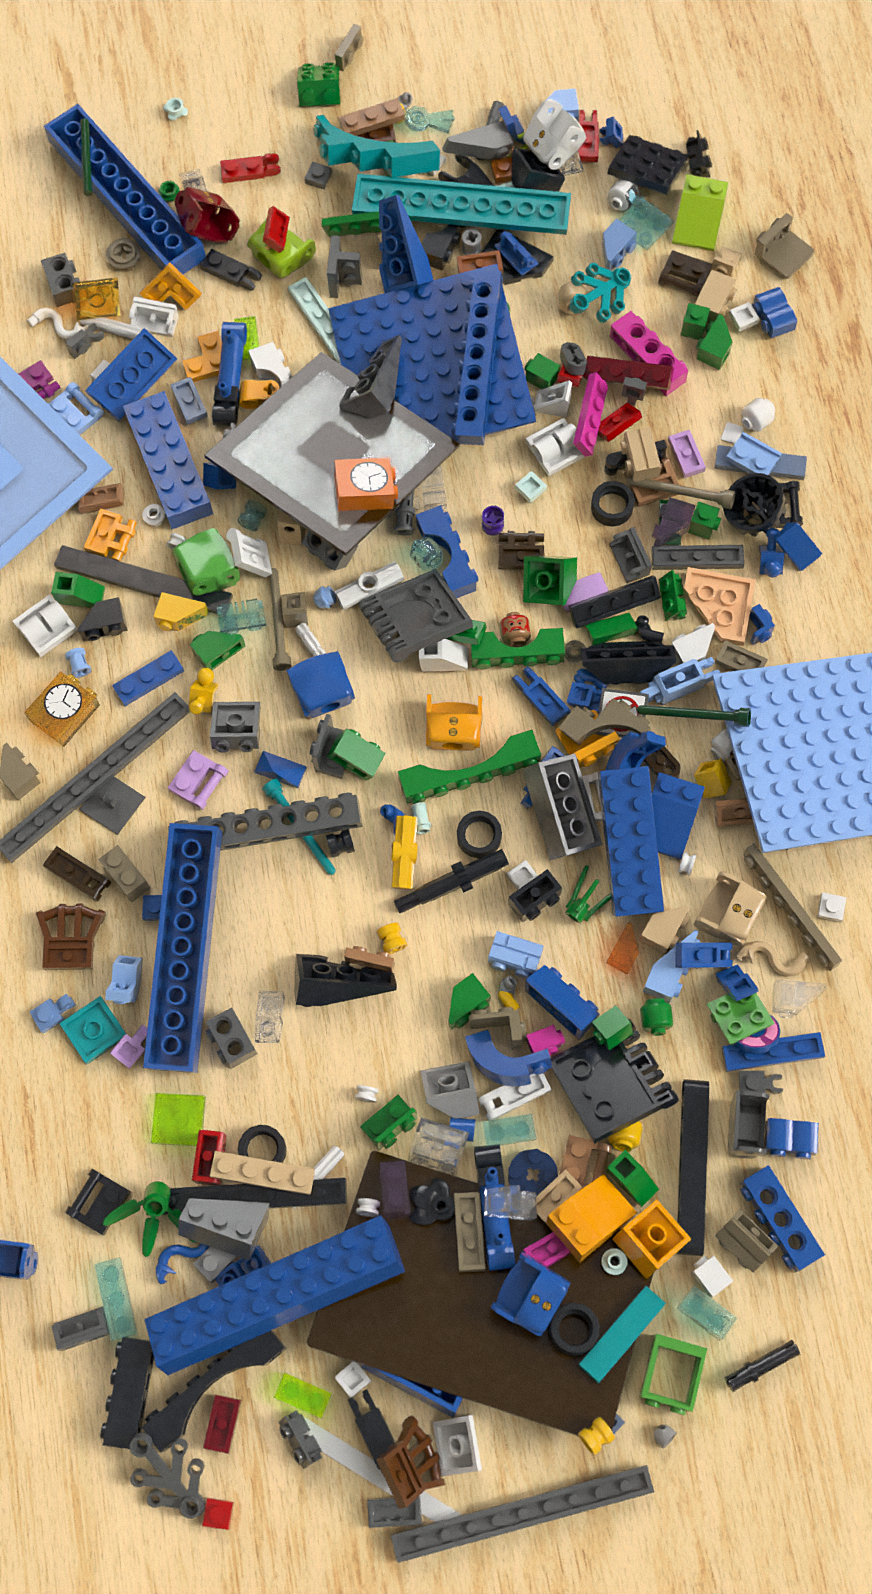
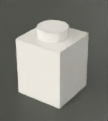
(711, 1276)

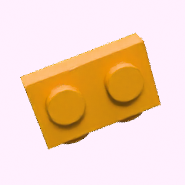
(591, 748)

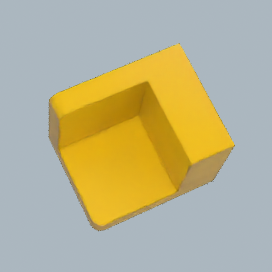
(713, 777)

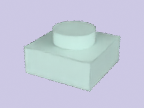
(531, 487)

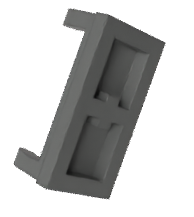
(630, 555)
(80, 1329)

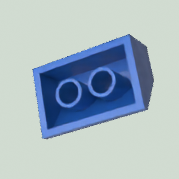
(561, 1000)

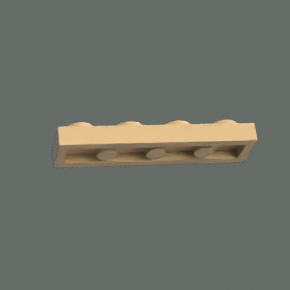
(262, 1173)

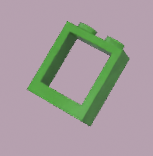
(683, 1348)

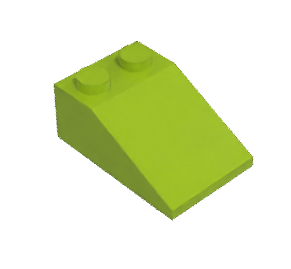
(700, 212)

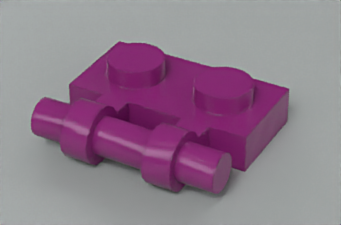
(38, 377)

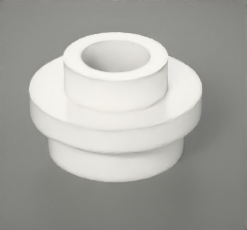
(153, 520)

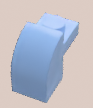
(125, 980)

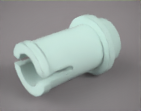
(420, 812)

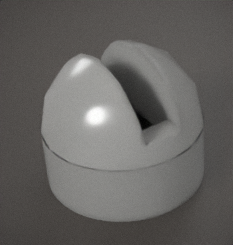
(663, 1435)

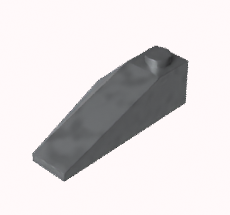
(376, 383)

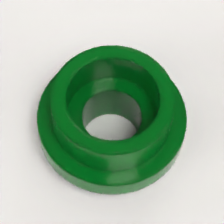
(168, 186)

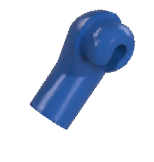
(390, 812)

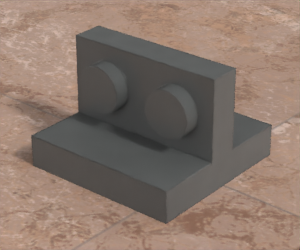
(342, 267)

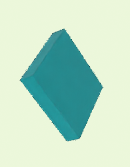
(93, 1030)

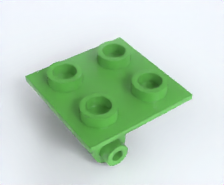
(740, 1017)

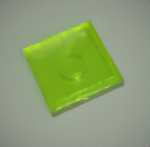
(177, 1119)

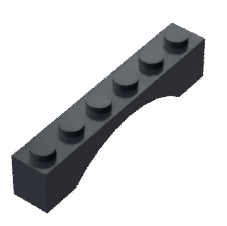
(174, 1418)

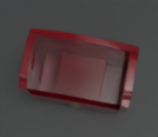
(200, 218)

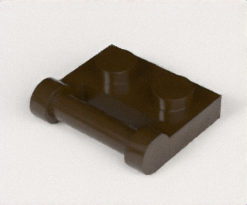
(685, 268)

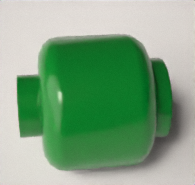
(656, 1016)

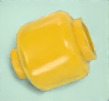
(627, 1138)

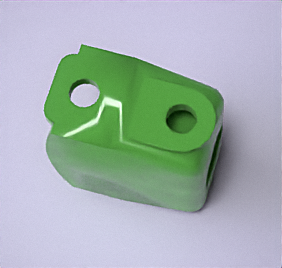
(206, 563)

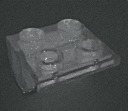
(438, 1146)

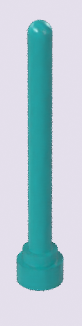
(274, 790)

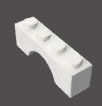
(268, 364)

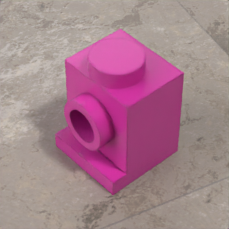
(546, 1038)

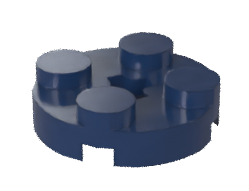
(535, 1160)

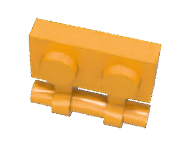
(103, 534)

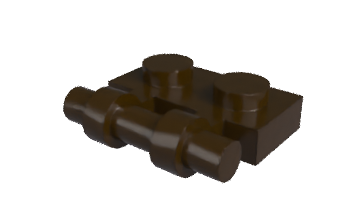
(512, 555)

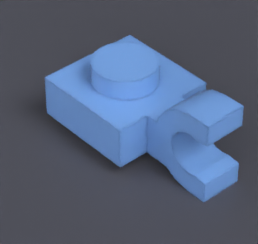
(49, 1013)

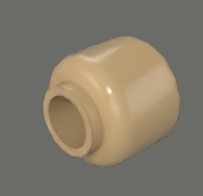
(567, 292)

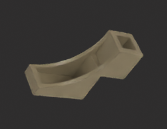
(581, 725)

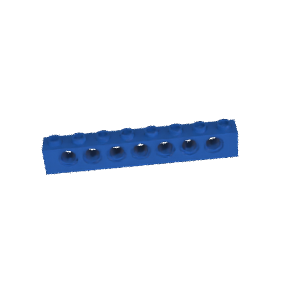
(474, 431)

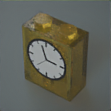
(62, 708)

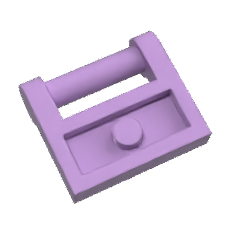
(191, 777)

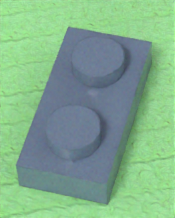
(189, 400)

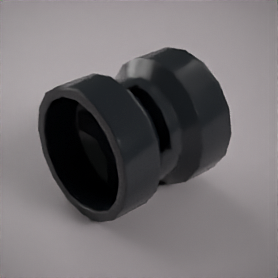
(340, 843)

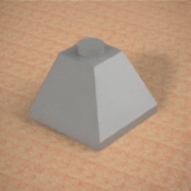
(451, 1090)

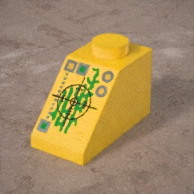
(178, 612)

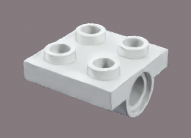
(555, 446)
(45, 625)

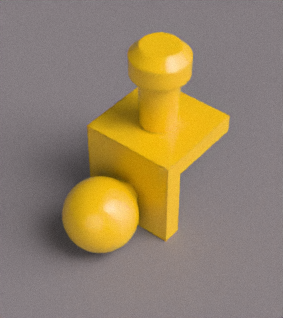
(202, 692)

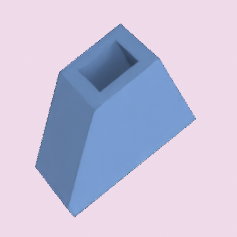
(616, 243)

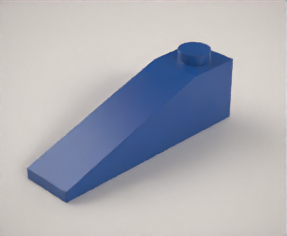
(403, 255)

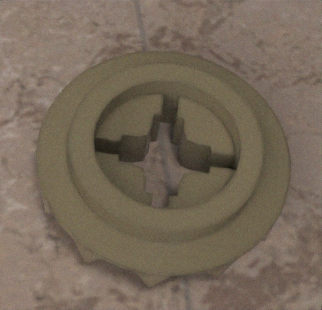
(114, 253)

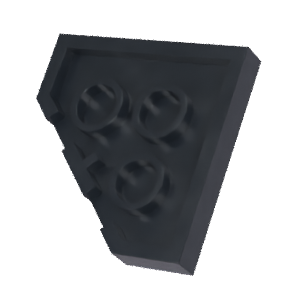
(509, 274)

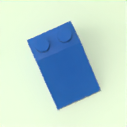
(674, 813)

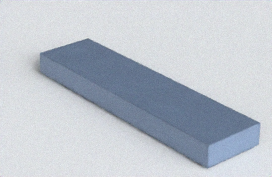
(787, 466)

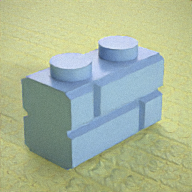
(515, 954)

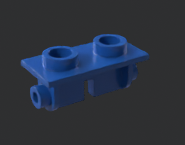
(515, 253)

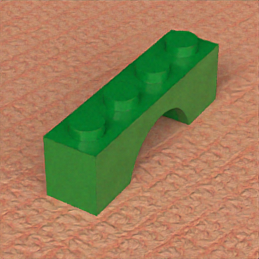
(546, 648)

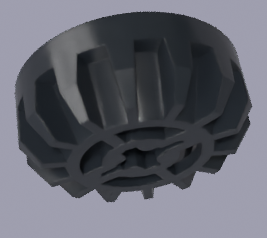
(751, 489)

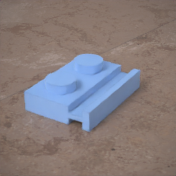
(753, 455)

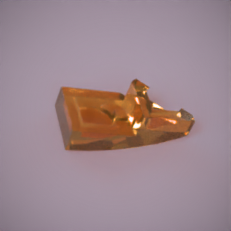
(625, 950)

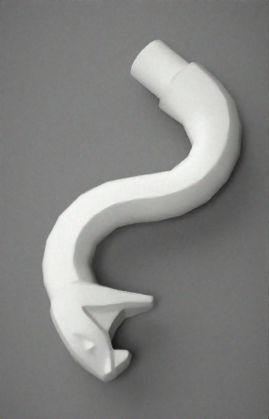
(44, 313)

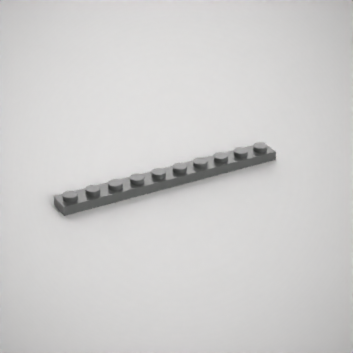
(93, 777)
(522, 1513)

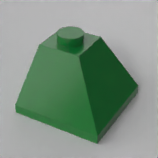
(548, 579)

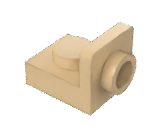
(726, 261)

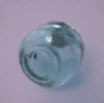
(426, 554)

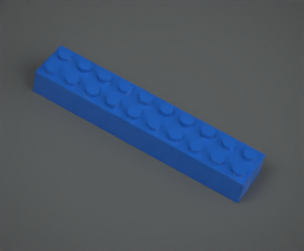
(126, 193)
(183, 948)
(273, 1295)

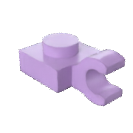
(129, 1048)

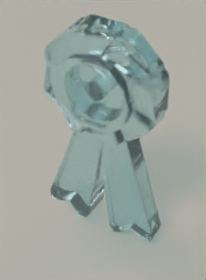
(419, 119)

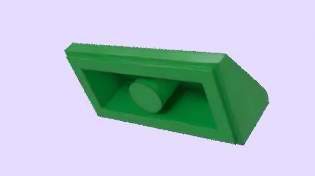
(611, 628)

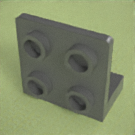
(321, 748)

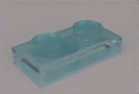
(509, 1130)

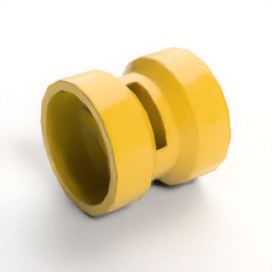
(391, 938)
(597, 1435)

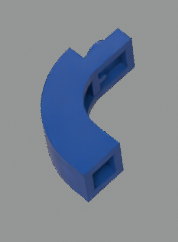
(634, 749)
(505, 1069)

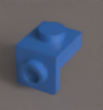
(763, 622)

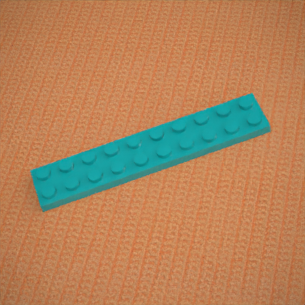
(467, 203)

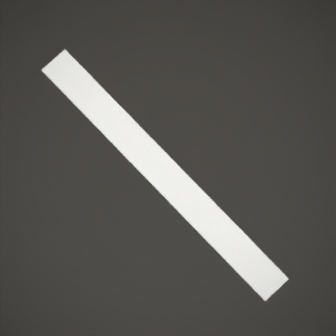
(366, 1468)

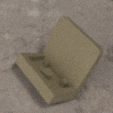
(782, 248)
(505, 1017)

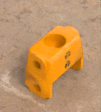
(453, 725)

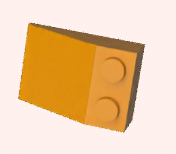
(590, 1217)

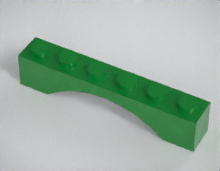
(423, 782)

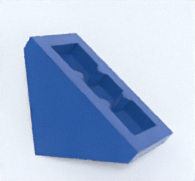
(280, 768)

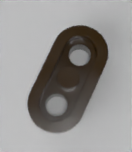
(663, 760)

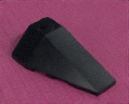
(328, 983)

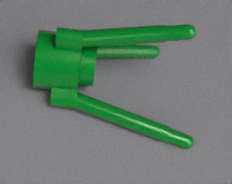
(578, 908)

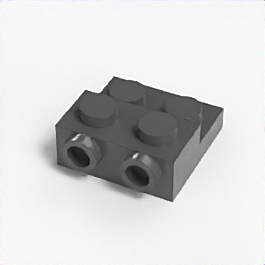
(235, 726)

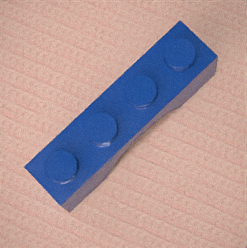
(457, 575)

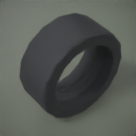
(612, 487)
(477, 816)
(257, 1130)
(590, 1317)

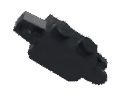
(372, 1427)

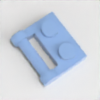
(71, 414)

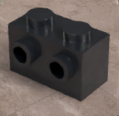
(534, 896)

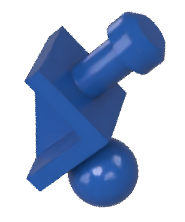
(771, 555)

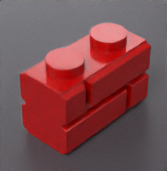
(207, 1144)

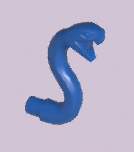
(162, 1267)

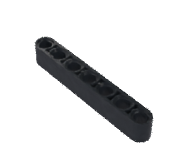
(693, 1164)

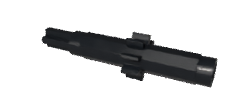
(460, 877)

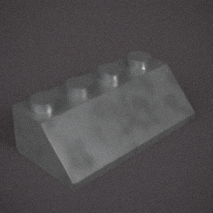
(562, 806)

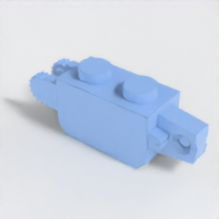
(679, 681)

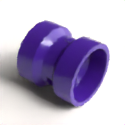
(492, 515)

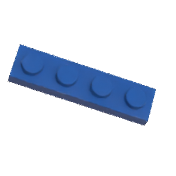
(787, 1050)

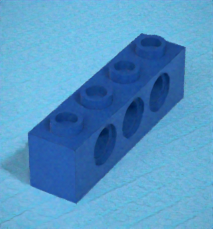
(795, 1226)

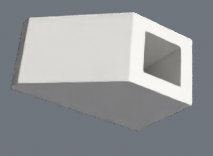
(694, 644)
(444, 657)

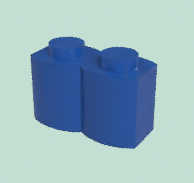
(775, 312)
(791, 1137)

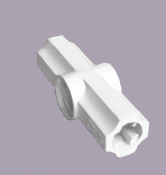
(381, 578)

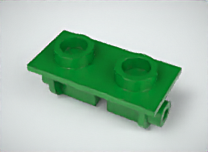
(670, 588)

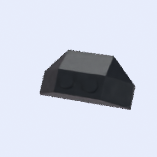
(627, 661)

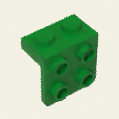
(318, 84)

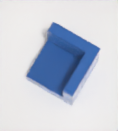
(217, 478)

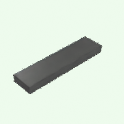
(697, 557)

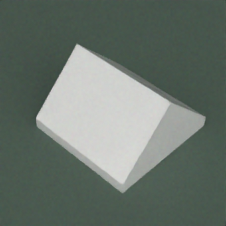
(457, 1446)

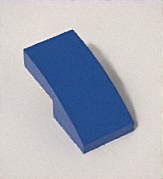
(512, 124)
(584, 696)
(736, 983)

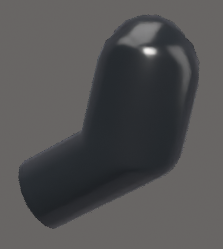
(645, 631)

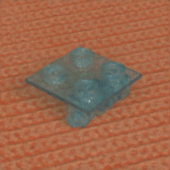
(647, 222)
(251, 620)

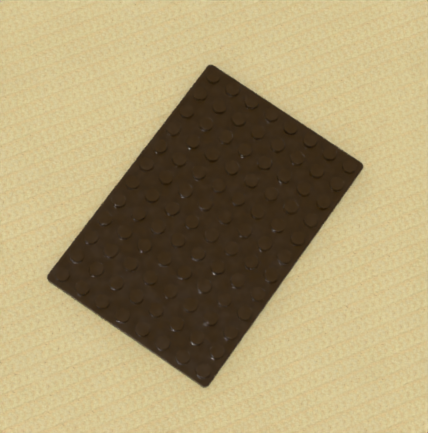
(441, 1325)

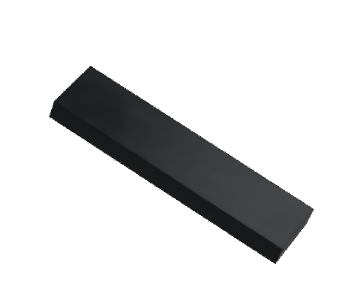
(614, 601)

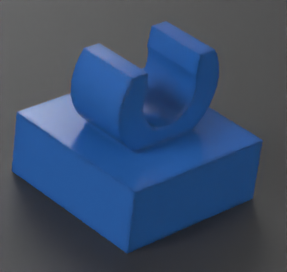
(613, 133)

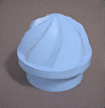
(324, 597)

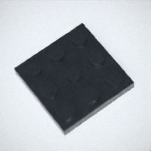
(647, 164)

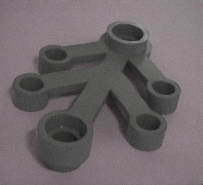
(169, 1477)

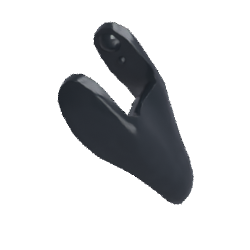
(472, 176)

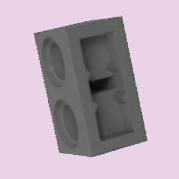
(60, 279)
(327, 552)
(234, 1036)

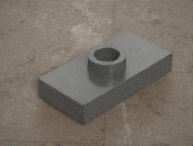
(386, 1513)

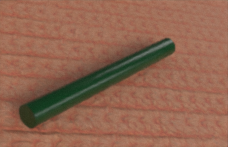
(86, 160)

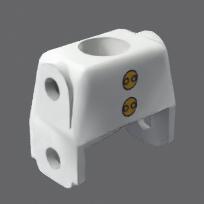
(553, 134)

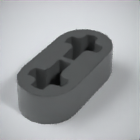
(573, 358)

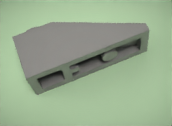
(483, 142)

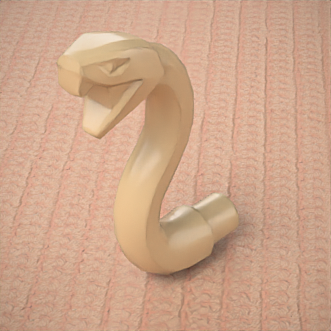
(792, 970)

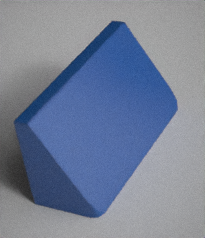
(797, 545)

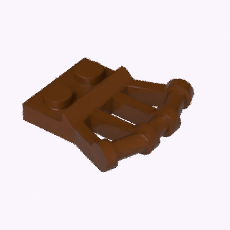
(69, 952)
(400, 1470)

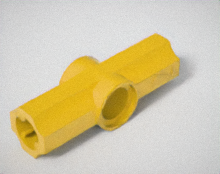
(404, 852)

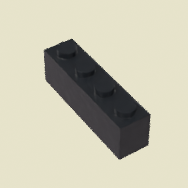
(129, 1392)

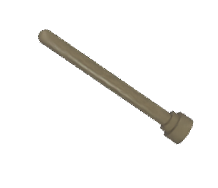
(723, 498)
(281, 661)

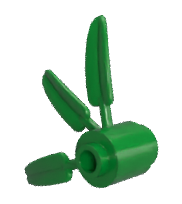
(155, 1204)

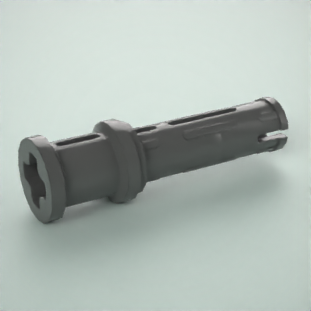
(405, 516)

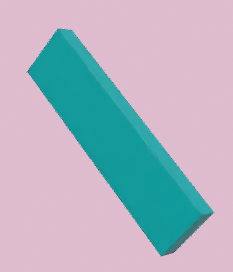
(622, 1334)

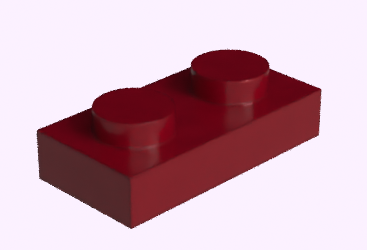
(222, 1424)

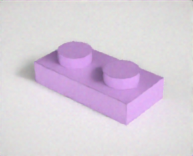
(686, 453)

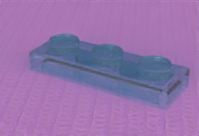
(116, 1299)

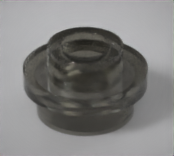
(573, 645)

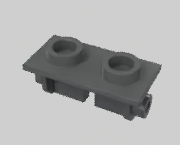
(293, 1431)

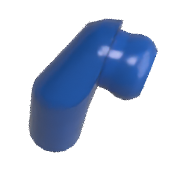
(585, 675)

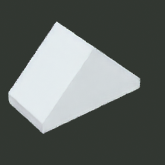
(554, 399)

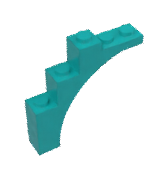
(368, 154)

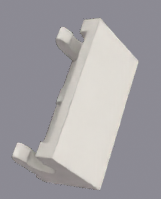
(154, 316)

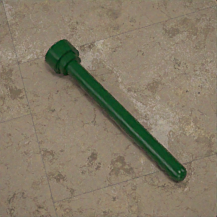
(741, 717)

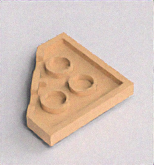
(721, 601)

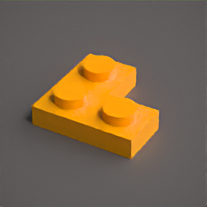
(171, 283)
(208, 363)

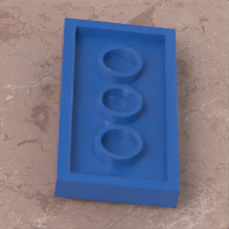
(131, 374)

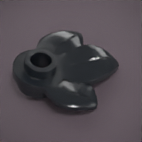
(428, 1200)

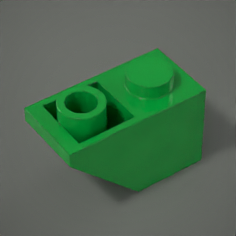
(716, 345)
(76, 590)
(466, 998)
(632, 1178)

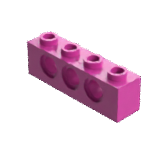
(636, 348)

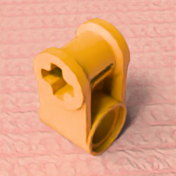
(256, 392)

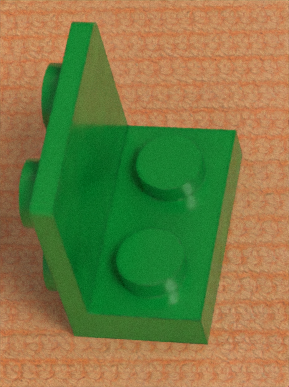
(389, 1122)

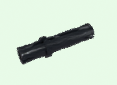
(761, 1366)

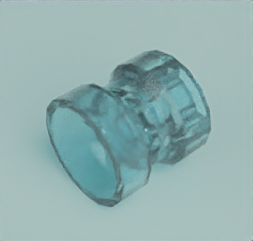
(252, 515)

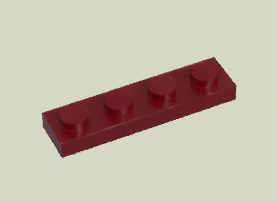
(616, 370)

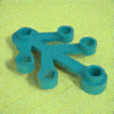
(618, 279)

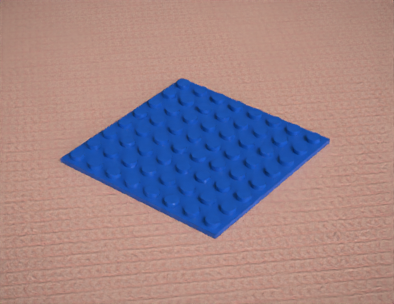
(432, 332)

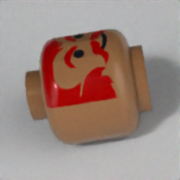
(515, 629)

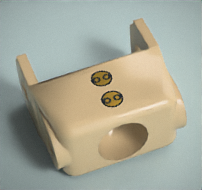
(730, 909)

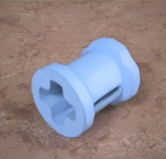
(78, 662)

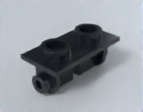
(702, 161)

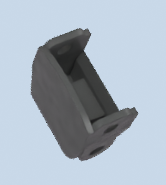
(747, 1124)

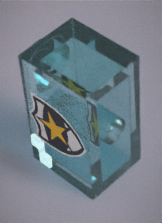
(707, 1313)

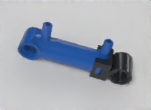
(227, 391)
(497, 1229)

